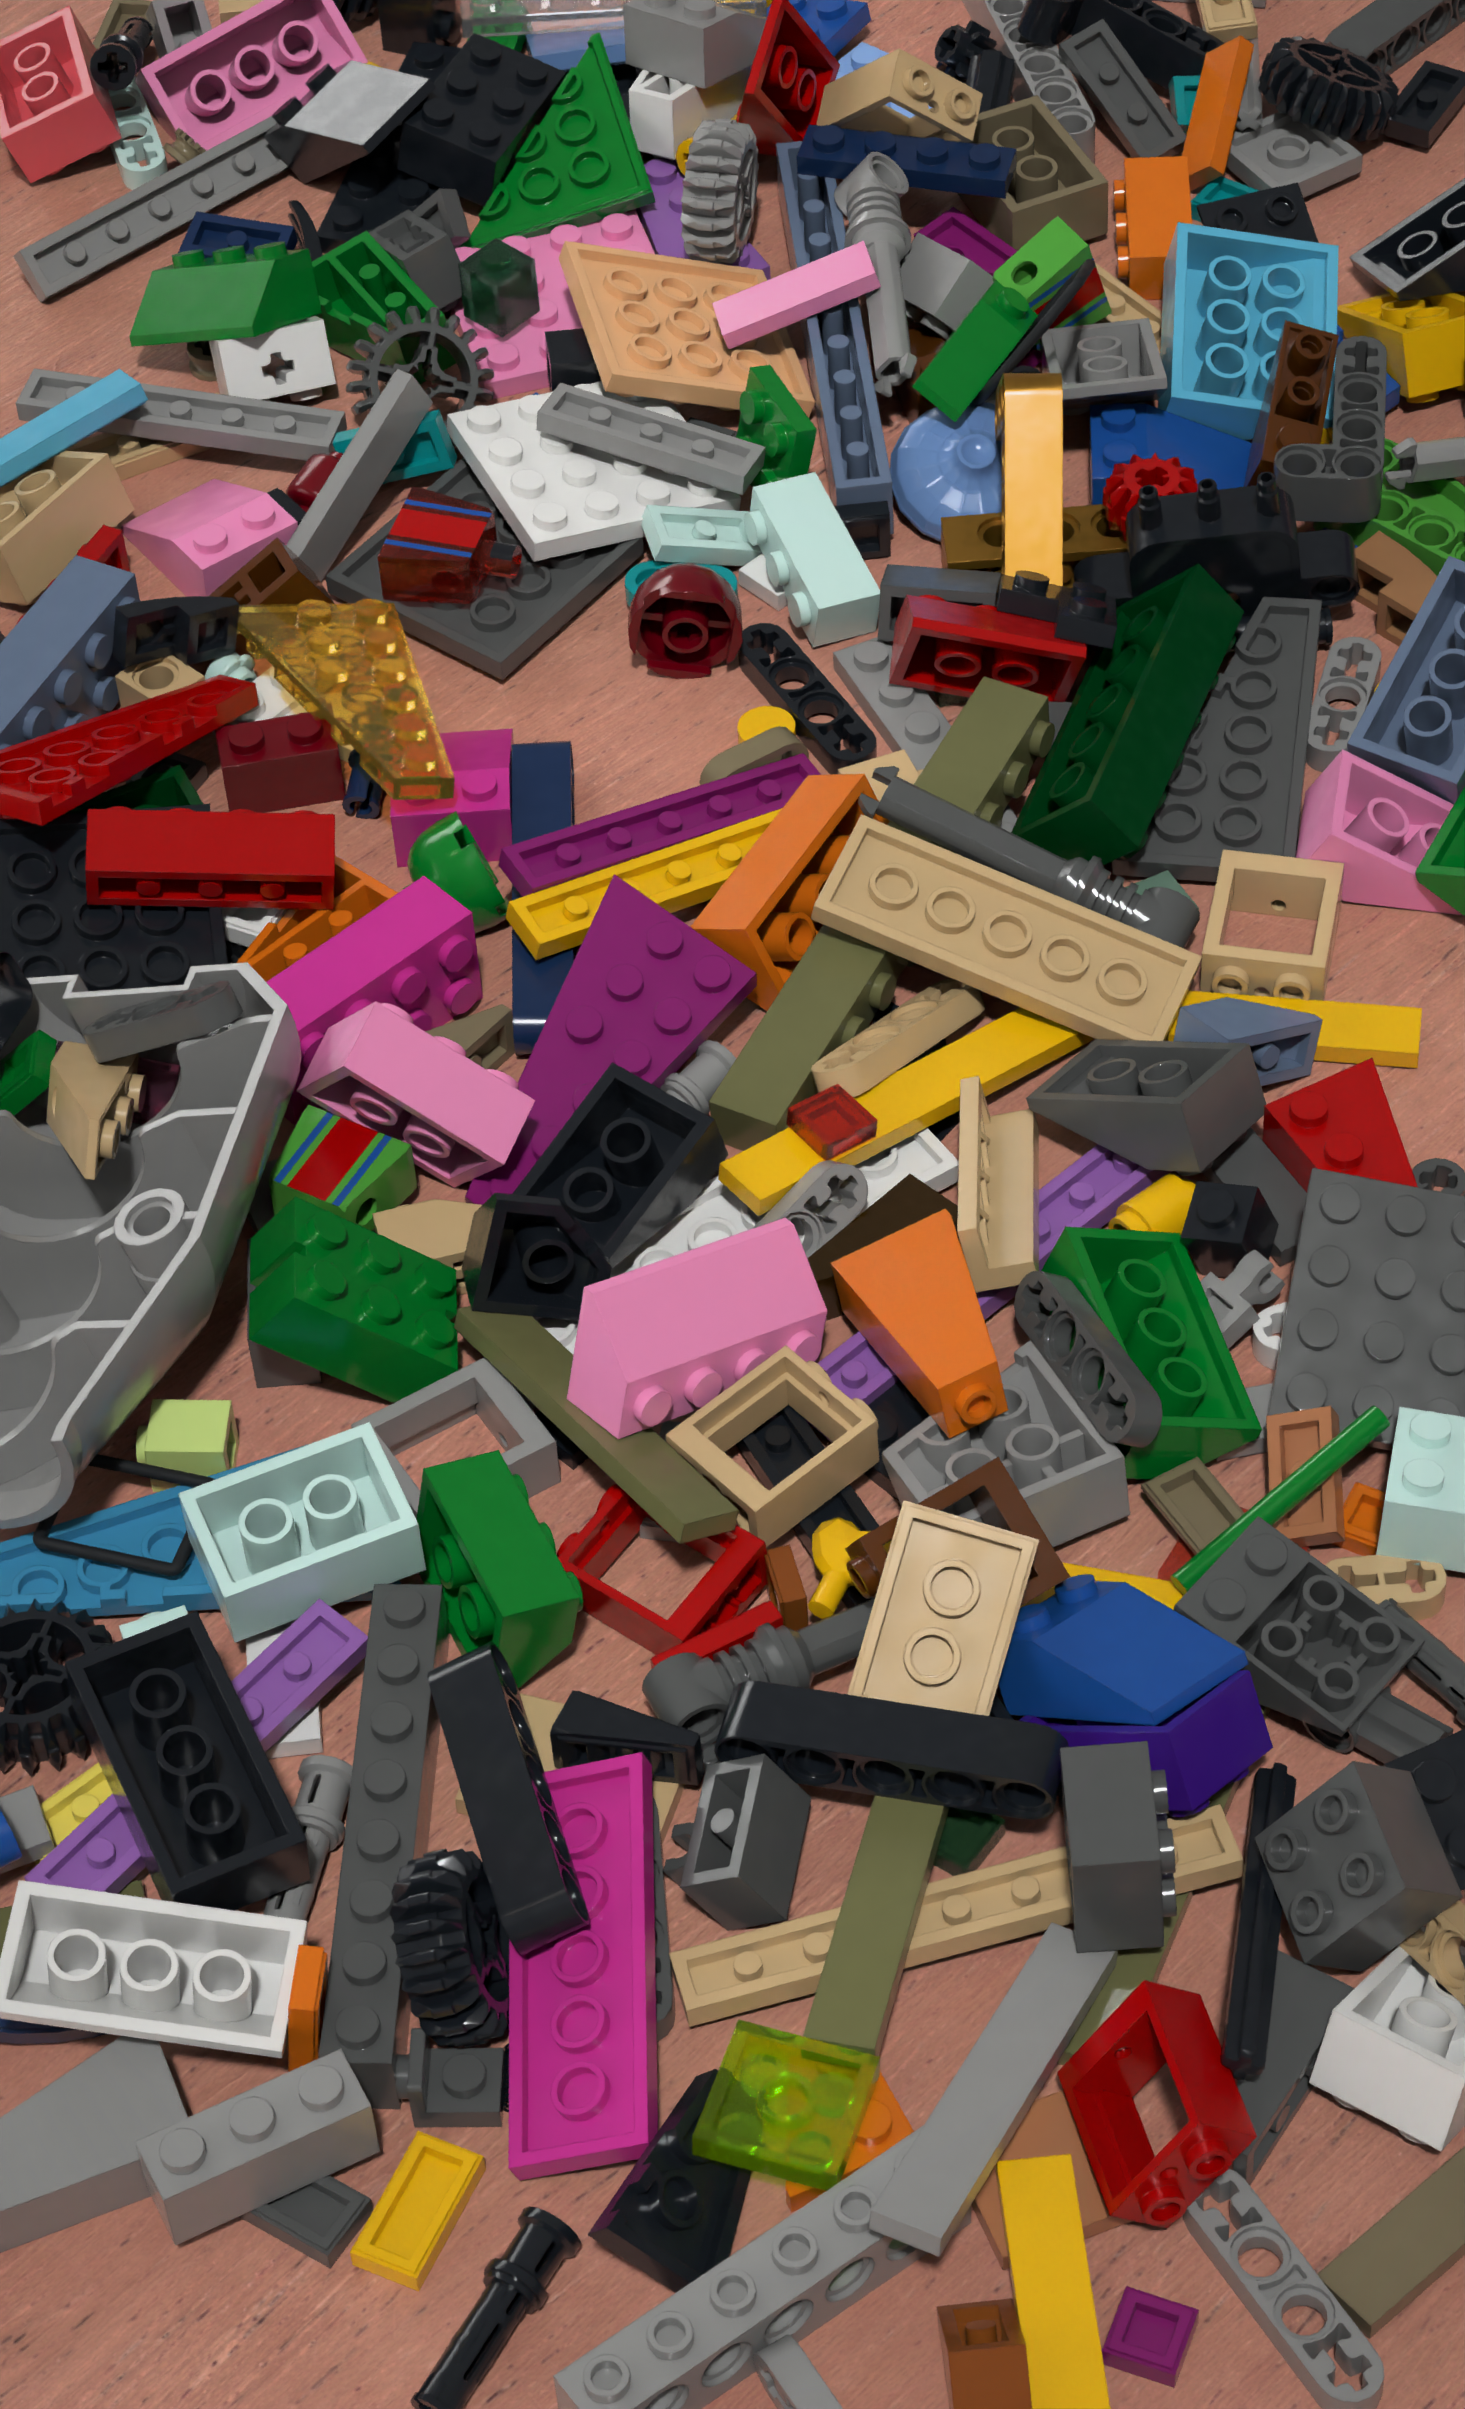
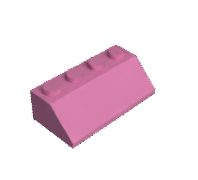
(246, 68)
(692, 1327)

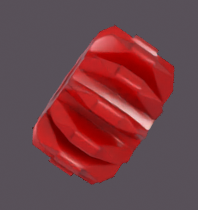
(1127, 479)

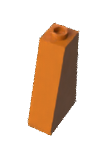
(925, 1320)

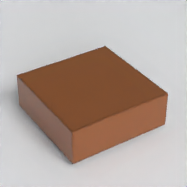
(786, 1587)

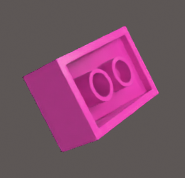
(480, 795)

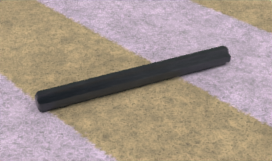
(1256, 1934)

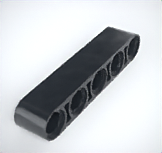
(896, 1749)
(508, 1799)

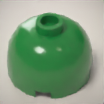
(457, 865)

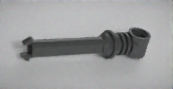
(1081, 881)
(697, 1690)

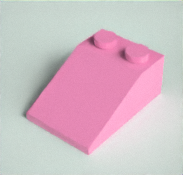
(209, 534)
(1376, 829)

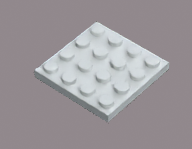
(563, 492)

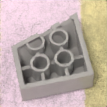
(1045, 1443)

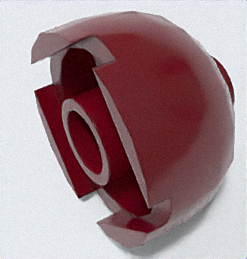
(685, 621)

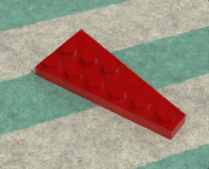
(83, 760)

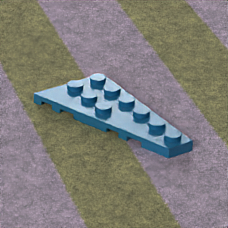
(140, 1527)

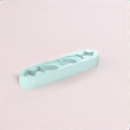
(136, 122)

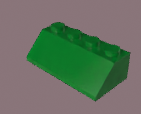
(1163, 1321)

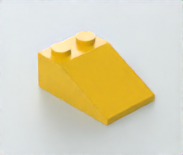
(1420, 338)

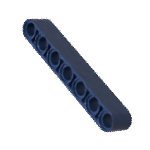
(539, 806)

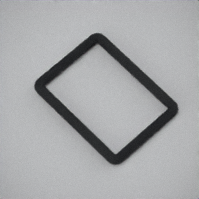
(117, 1558)

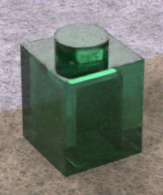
(499, 287)

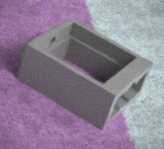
(455, 1398)

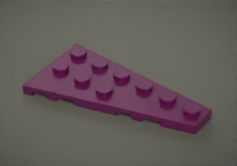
(634, 997)

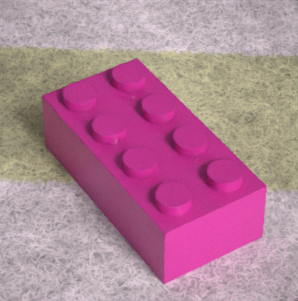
(404, 953)

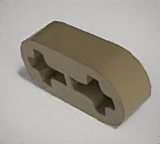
(757, 751)

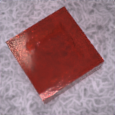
(831, 1122)

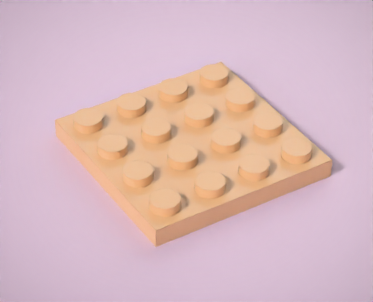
(658, 330)

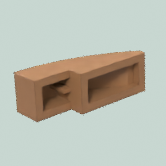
(1391, 584)

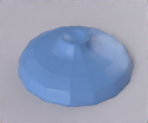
(947, 467)

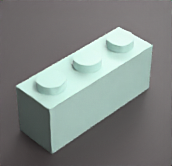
(813, 559)

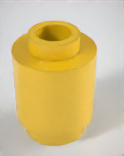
(1156, 1208)

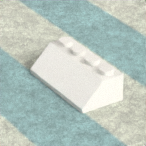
(149, 1968)

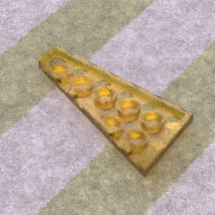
(362, 679)

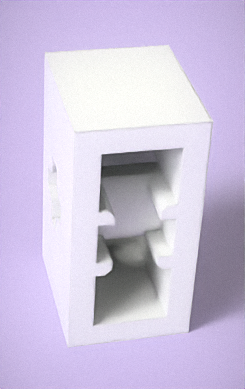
(299, 344)

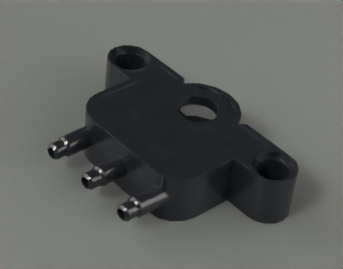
(1238, 536)

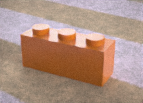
(1153, 202)

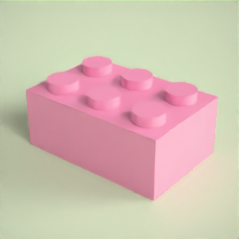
(419, 1091)

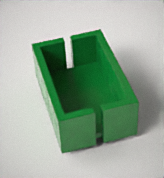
(351, 1302)

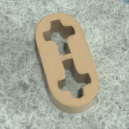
(1385, 1578)

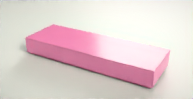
(796, 295)

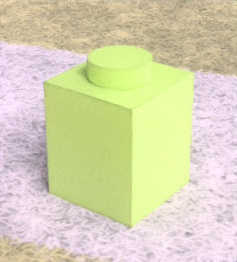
(188, 1438)

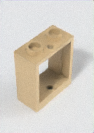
(900, 78)
(1276, 888)
(751, 1402)

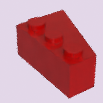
(1338, 1128)

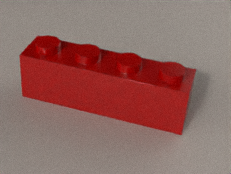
(210, 858)

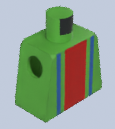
(1045, 266)
(342, 1168)

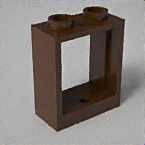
(998, 1505)

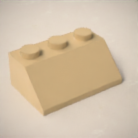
(51, 516)

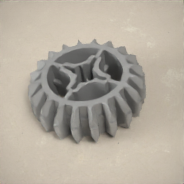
(719, 191)

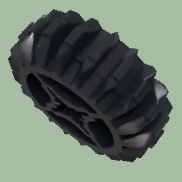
(1328, 88)
(34, 1685)
(451, 1948)

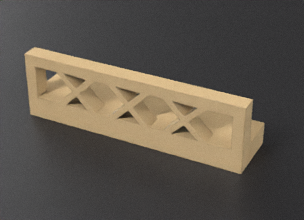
(997, 1191)

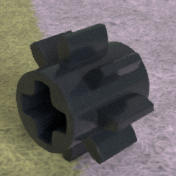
(958, 45)

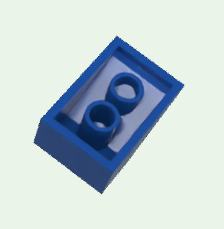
(1142, 430)
(1110, 1656)

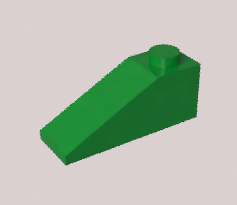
(975, 350)

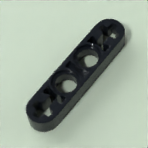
(801, 703)

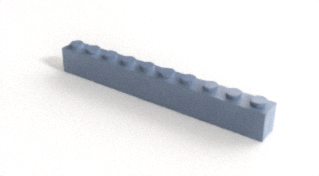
(835, 346)

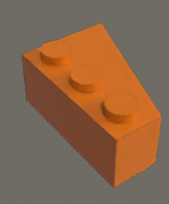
(307, 929)

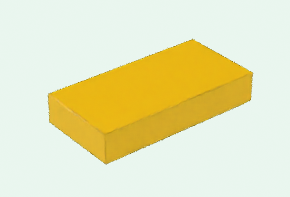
(418, 2211)

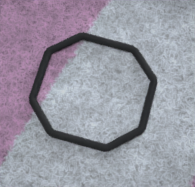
(1038, 328)

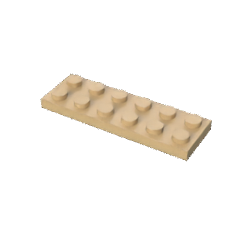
(1004, 936)

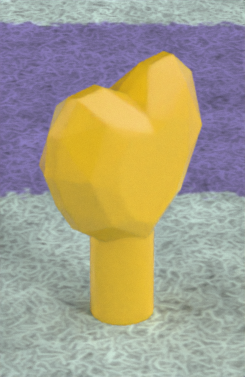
(831, 1560)

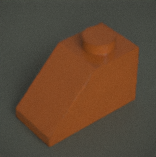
(984, 2356)

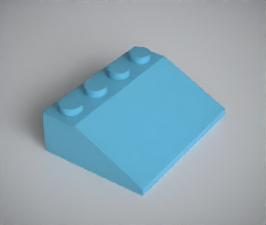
(1226, 315)

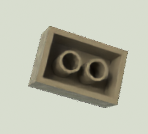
(1049, 178)

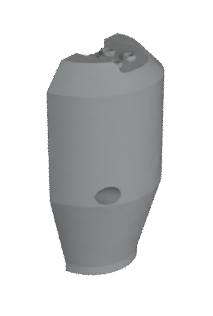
(124, 1268)

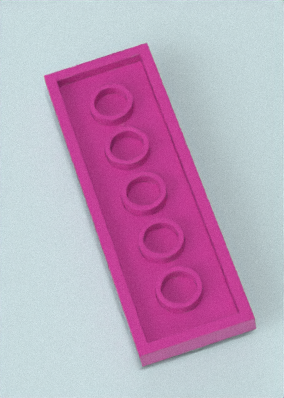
(588, 1999)

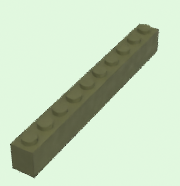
(847, 980)

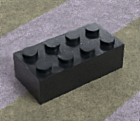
(188, 1768)

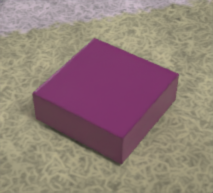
(1150, 2336)

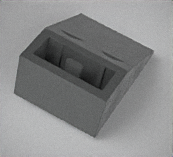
(1306, 1632)

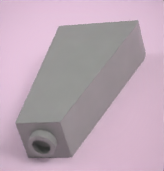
(74, 2145)

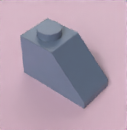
(1279, 1038)

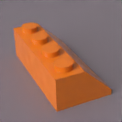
(770, 896)

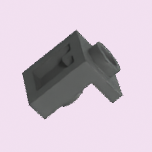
(451, 2084)

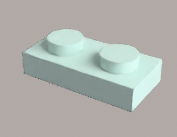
(698, 535)

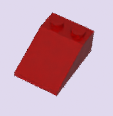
(786, 79)

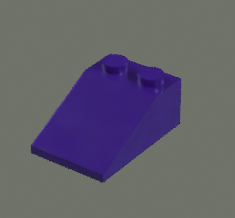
(1197, 1746)

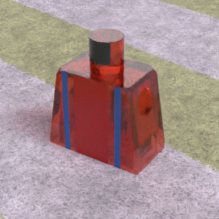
(443, 550)

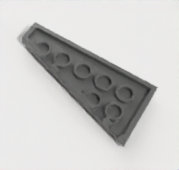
(1245, 755)

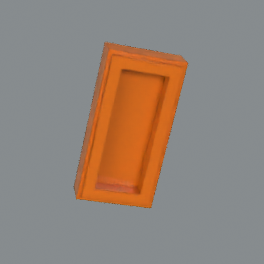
(306, 2006)

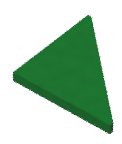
(573, 163)

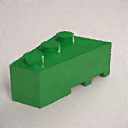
(359, 287)

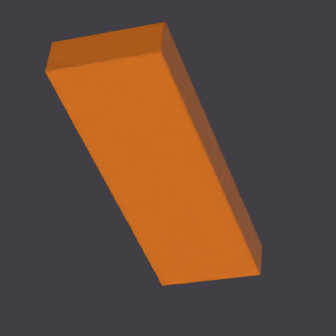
(1216, 110)

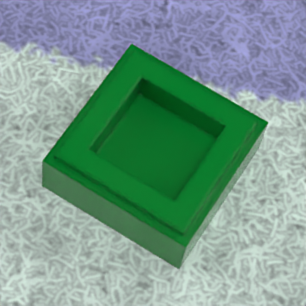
(26, 1071)

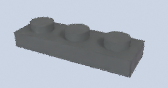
(1121, 93)

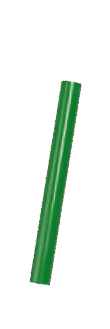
(1289, 1491)

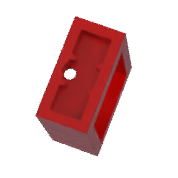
(718, 1596)
(1100, 2082)

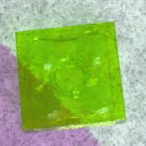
(786, 2106)

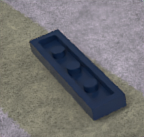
(925, 161)

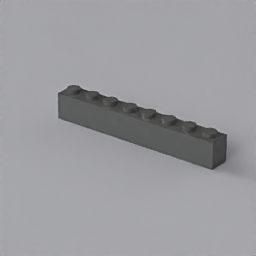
(383, 1831)

